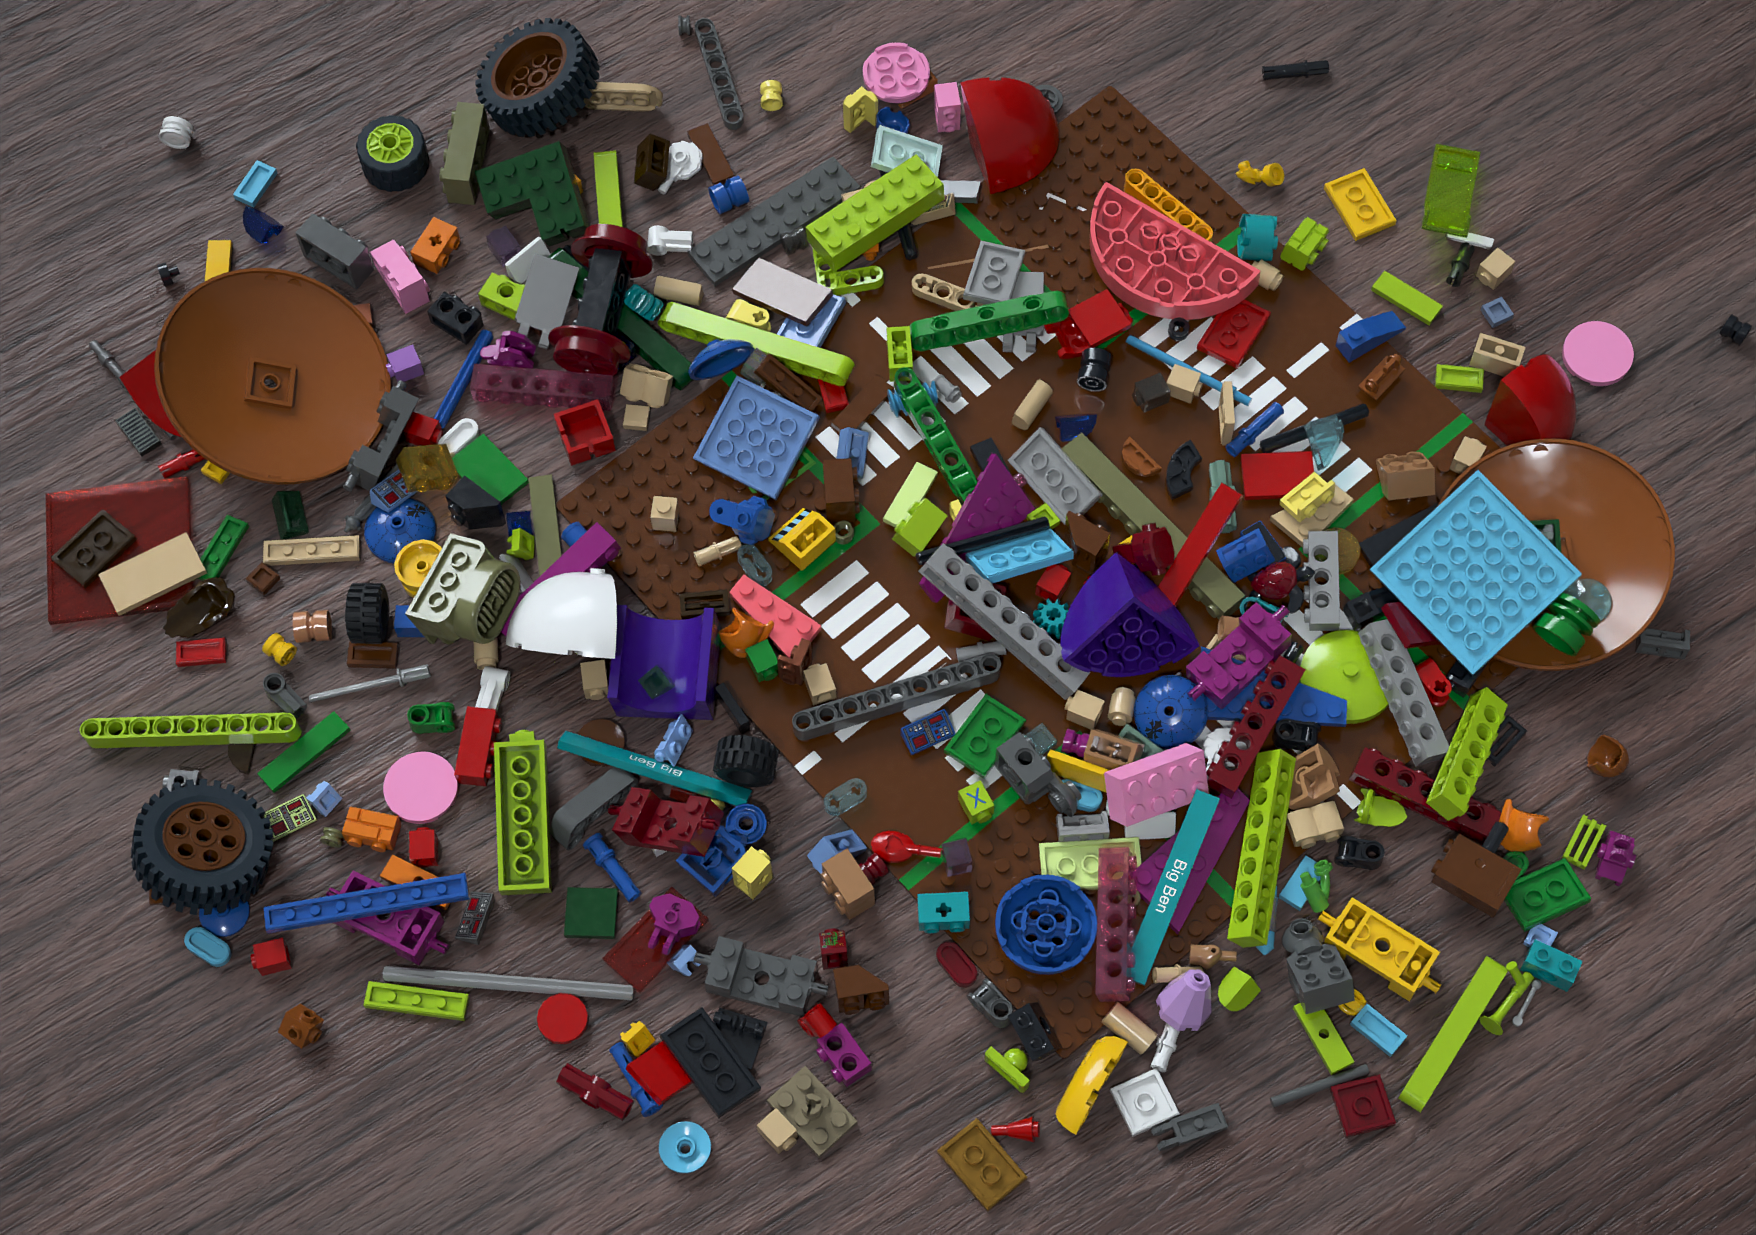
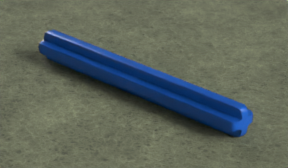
(462, 378)

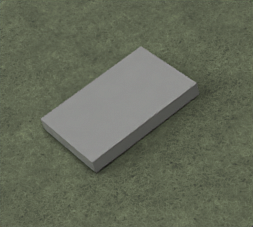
(993, 273)

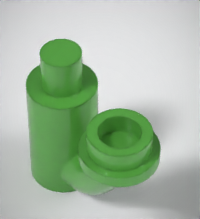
(1317, 894)

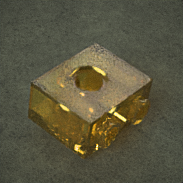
(427, 468)

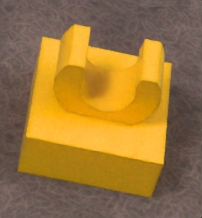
(637, 1038)

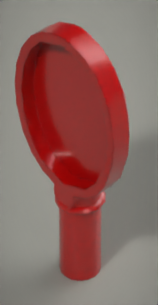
(898, 847)

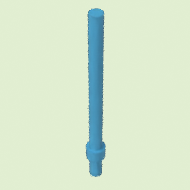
(1168, 359)

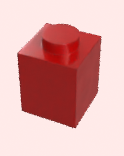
(422, 430)
(1053, 582)
(423, 847)
(271, 957)

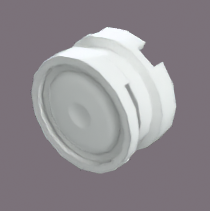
(176, 132)

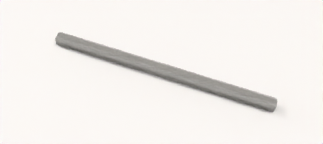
(508, 983)

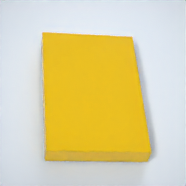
(1360, 204)

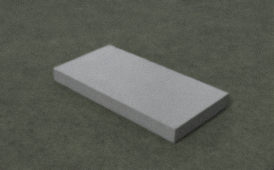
(1054, 475)

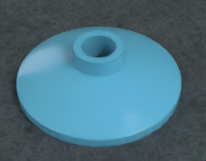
(682, 1135)

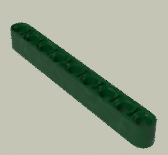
(647, 342)

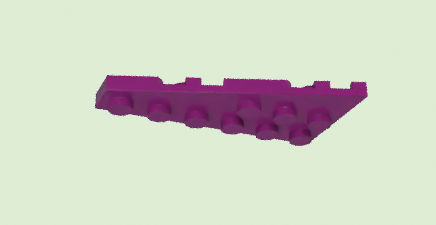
(991, 506)
(1219, 832)

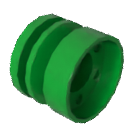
(1566, 624)

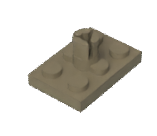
(812, 1111)

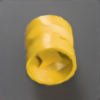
(279, 649)

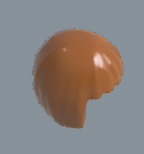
(1607, 757)

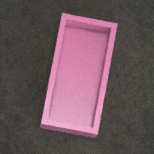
(1155, 784)

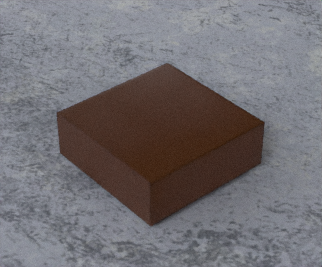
(263, 578)

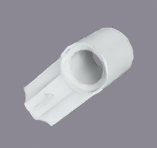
(662, 240)
(493, 684)

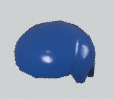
(892, 120)

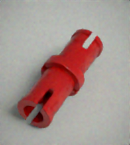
(180, 463)

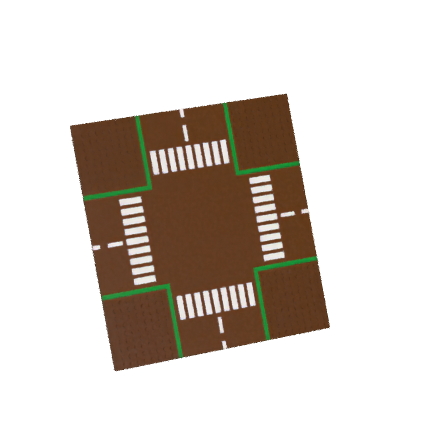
(869, 593)

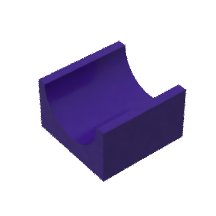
(682, 648)

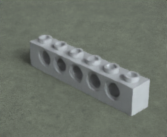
(1404, 693)

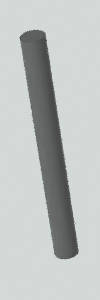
(1319, 1085)

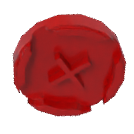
(562, 1018)

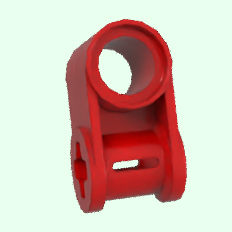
(1434, 682)
(817, 1022)

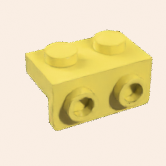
(859, 107)
(1308, 496)

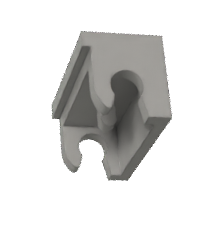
(1082, 827)

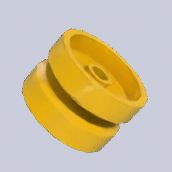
(414, 564)

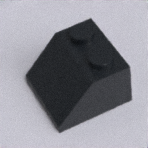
(474, 506)

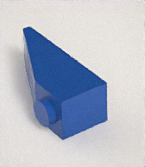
(1368, 334)

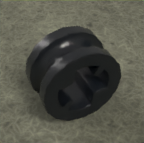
(1180, 322)

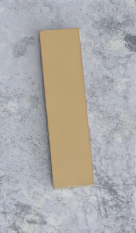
(311, 550)

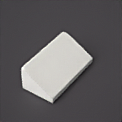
(519, 265)
(1153, 828)

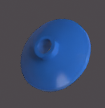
(226, 923)

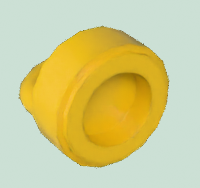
(1355, 1006)

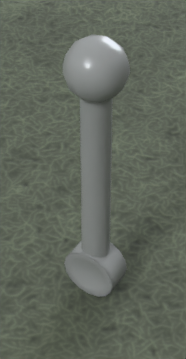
(1517, 1020)

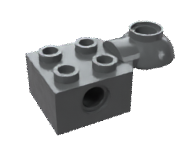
(1032, 775)
(1315, 968)

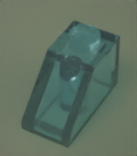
(1324, 439)

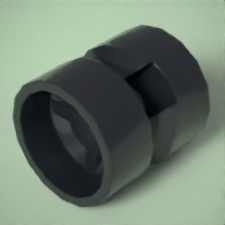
(1094, 369)

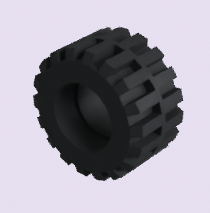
(367, 613)
(745, 761)

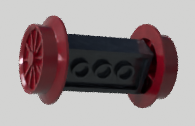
(612, 259)

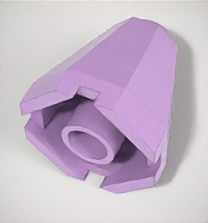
(1186, 1001)

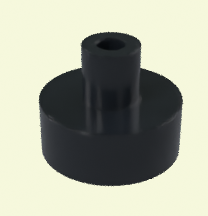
(167, 273)

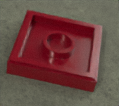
(1362, 1106)

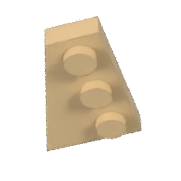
(1320, 521)

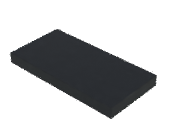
(1380, 544)
(710, 1062)

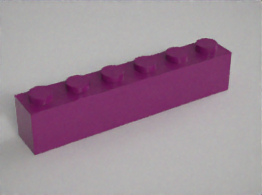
(587, 552)

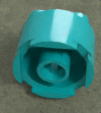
(1257, 237)

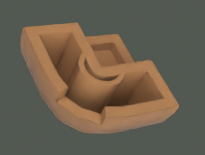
(1313, 778)

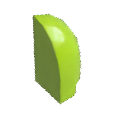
(1237, 990)

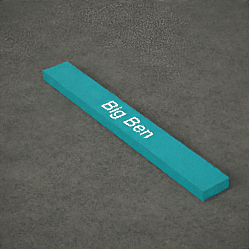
(653, 769)
(1172, 883)

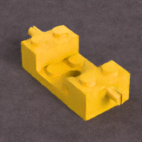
(1404, 964)

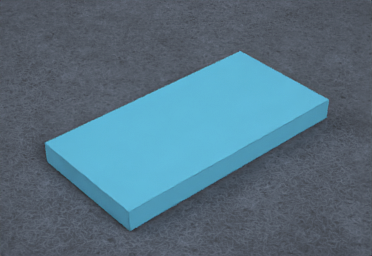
(1019, 556)

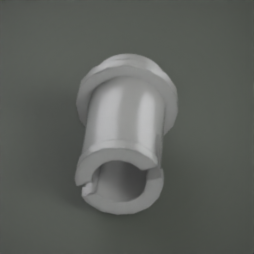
(951, 392)

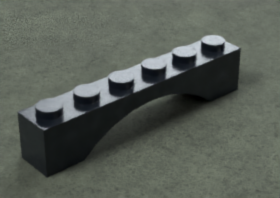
(1368, 607)

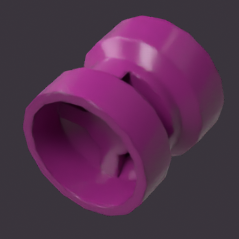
(1075, 743)

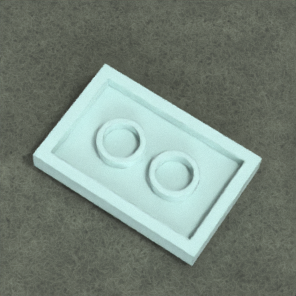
(896, 147)

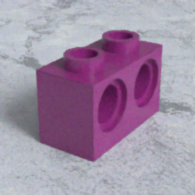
(848, 1052)

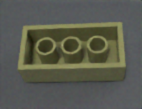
(465, 153)

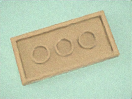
(152, 573)

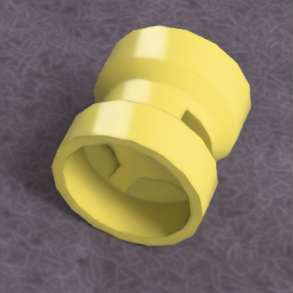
(771, 95)

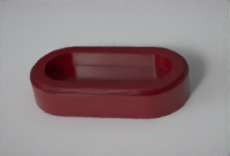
(956, 964)

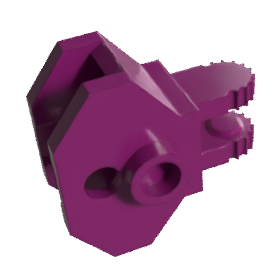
(509, 351)
(1615, 857)
(672, 923)

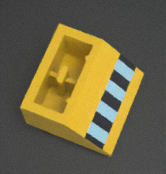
(804, 537)

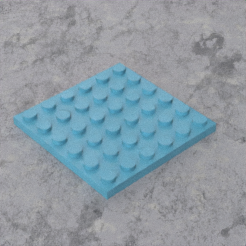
(1475, 572)

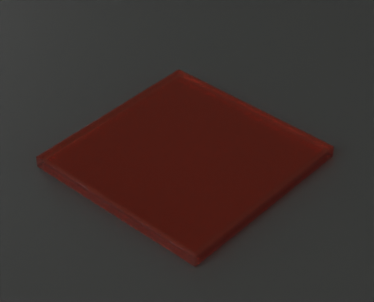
(148, 509)

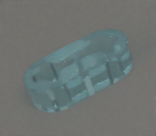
(759, 562)
(848, 801)

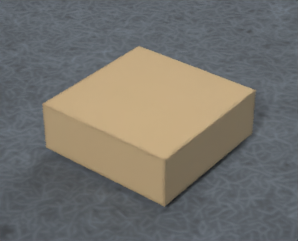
(636, 417)

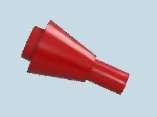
(1023, 1129)

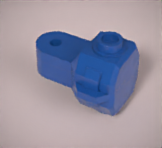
(749, 519)

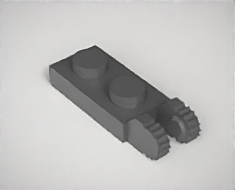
(1192, 1126)

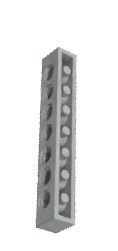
(991, 620)

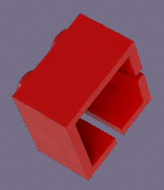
(584, 432)

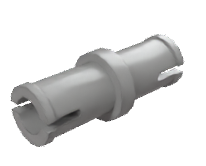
(980, 649)

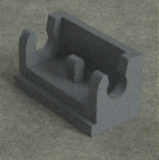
(1664, 643)

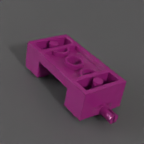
(1257, 638)
(407, 931)

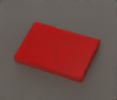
(1234, 333)
(1274, 473)

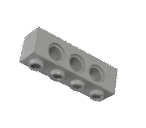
(1329, 617)

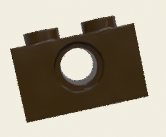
(651, 162)

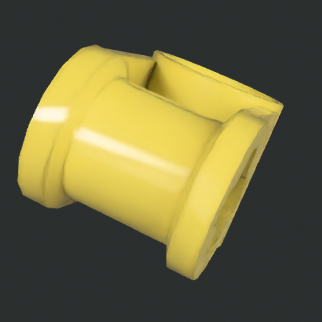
(749, 315)

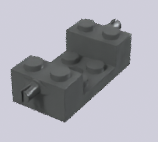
(367, 464)
(734, 972)

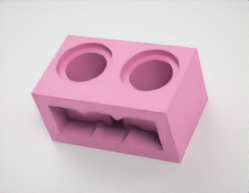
(947, 107)

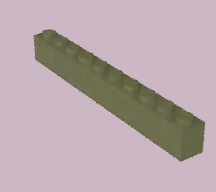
(1135, 509)

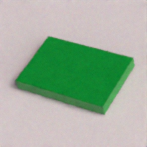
(489, 469)
(982, 733)
(1546, 895)

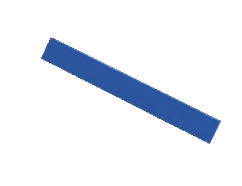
(366, 903)

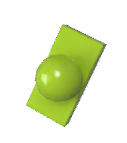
(1010, 1066)

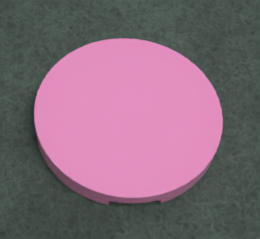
(896, 73)
(1597, 353)
(420, 787)

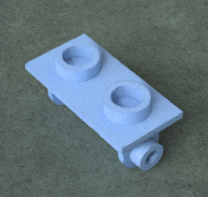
(675, 741)

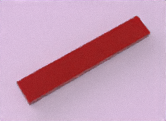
(1199, 542)

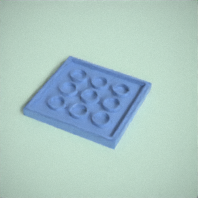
(756, 437)

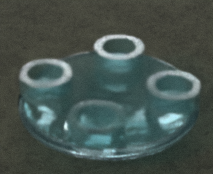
(1593, 595)

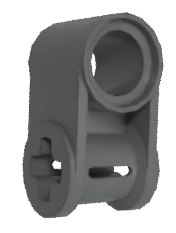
(988, 1000)

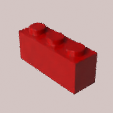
(477, 746)

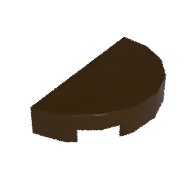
(241, 756)

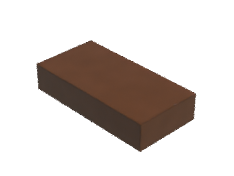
(372, 655)

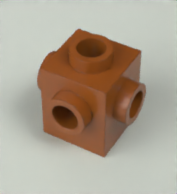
(301, 1026)

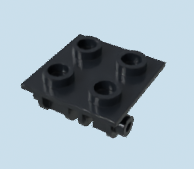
(742, 1033)

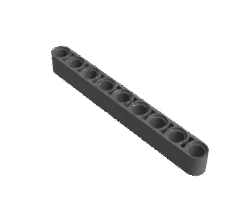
(889, 705)

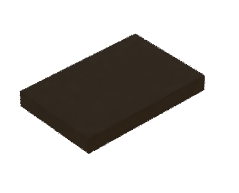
(93, 548)

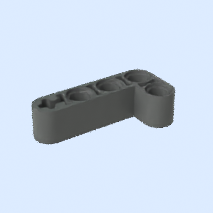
(589, 805)

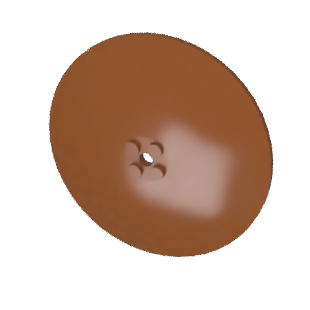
(282, 329)
(1608, 530)

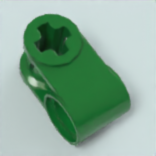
(433, 718)

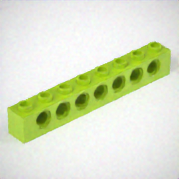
(1261, 849)

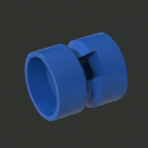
(729, 194)

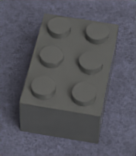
(335, 250)

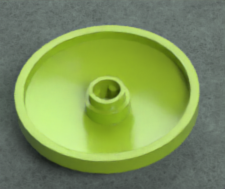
(1343, 669)

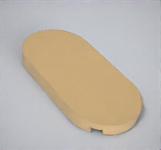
(624, 97)

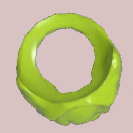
(1379, 810)

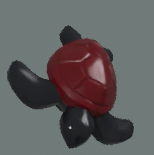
(1281, 579)

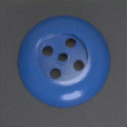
(1049, 897)

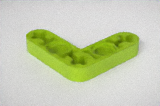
(838, 279)

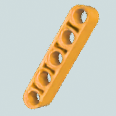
(1164, 201)

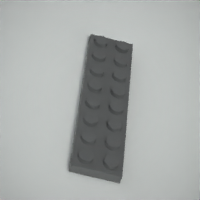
(761, 227)

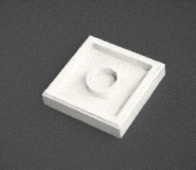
(1144, 1102)

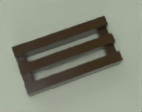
(707, 595)

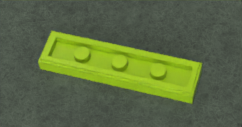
(416, 1001)

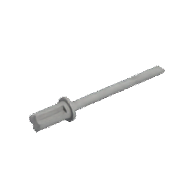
(403, 677)

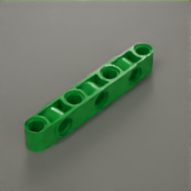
(988, 320)
(935, 436)

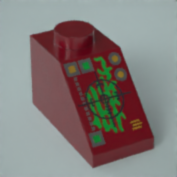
(833, 949)

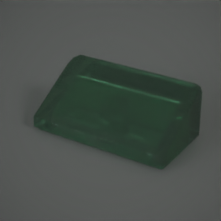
(289, 514)

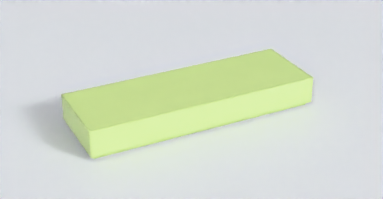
(913, 490)

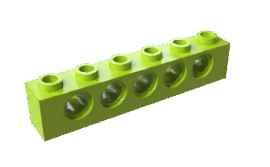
(1467, 754)

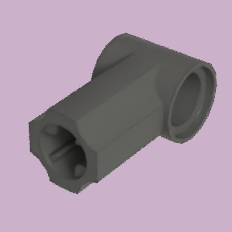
(285, 696)

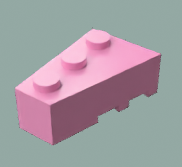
(400, 276)

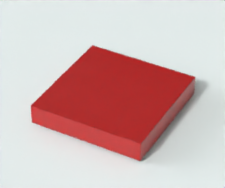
(1099, 318)
(659, 1073)

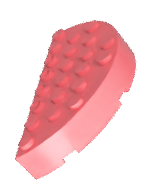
(1161, 263)

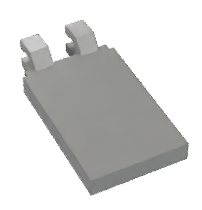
(1027, 284)
(545, 296)

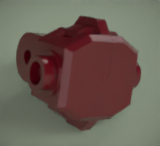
(1148, 549)

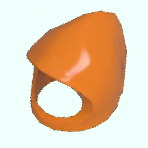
(744, 633)
(1522, 828)

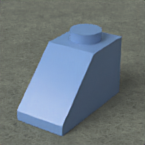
(834, 844)

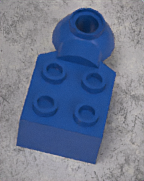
(726, 849)

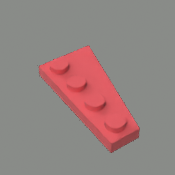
(764, 606)

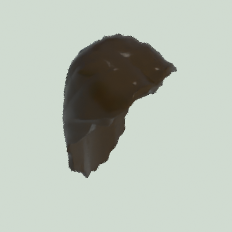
(199, 608)

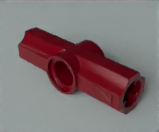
(595, 1092)

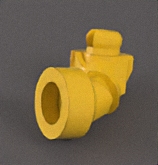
(1271, 175)

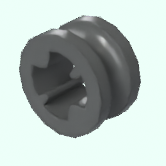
(684, 25)

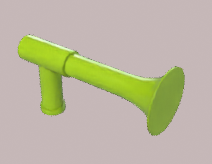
(1493, 1022)

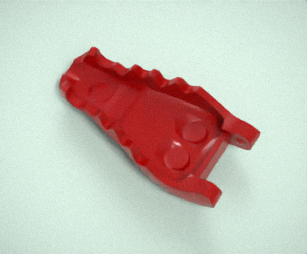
(1070, 338)

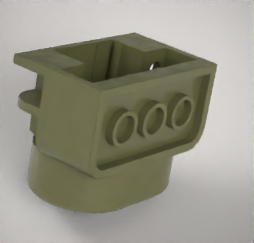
(465, 594)

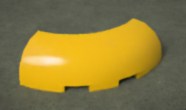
(1089, 1078)

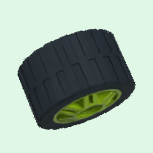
(392, 153)

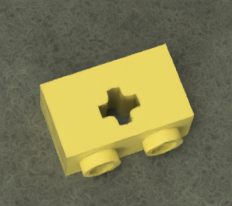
(752, 872)

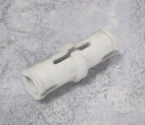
(1166, 1046)

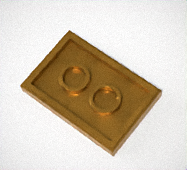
(982, 1165)

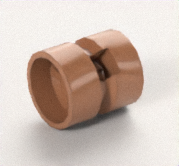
(312, 626)

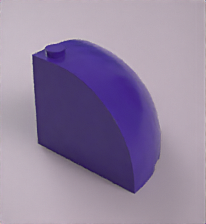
(1123, 624)

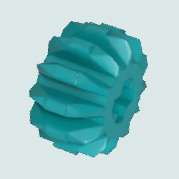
(643, 302)
(1046, 612)

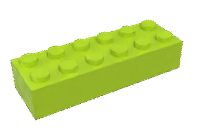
(875, 212)
(522, 817)

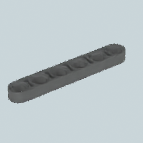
(718, 73)

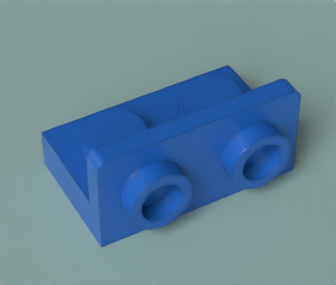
(1245, 555)

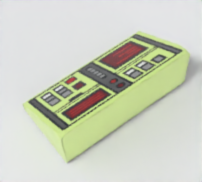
(290, 817)

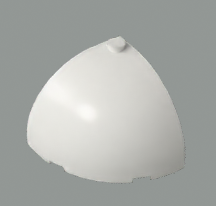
(568, 615)

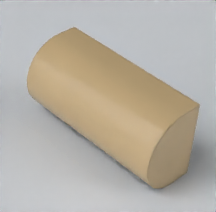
(678, 290)
(1032, 405)
(1129, 1028)

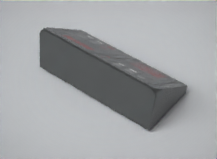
(475, 917)

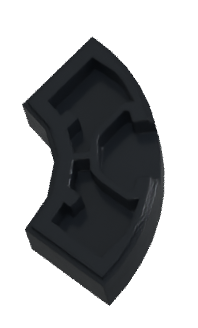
(1180, 469)

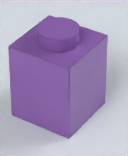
(404, 364)

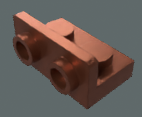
(791, 669)

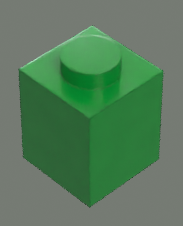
(762, 661)

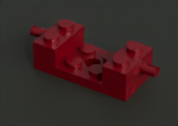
(647, 819)

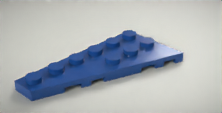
(1304, 704)

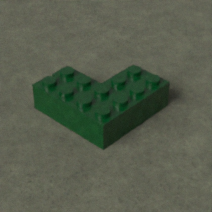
(538, 181)

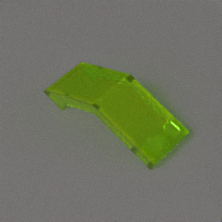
(1450, 190)

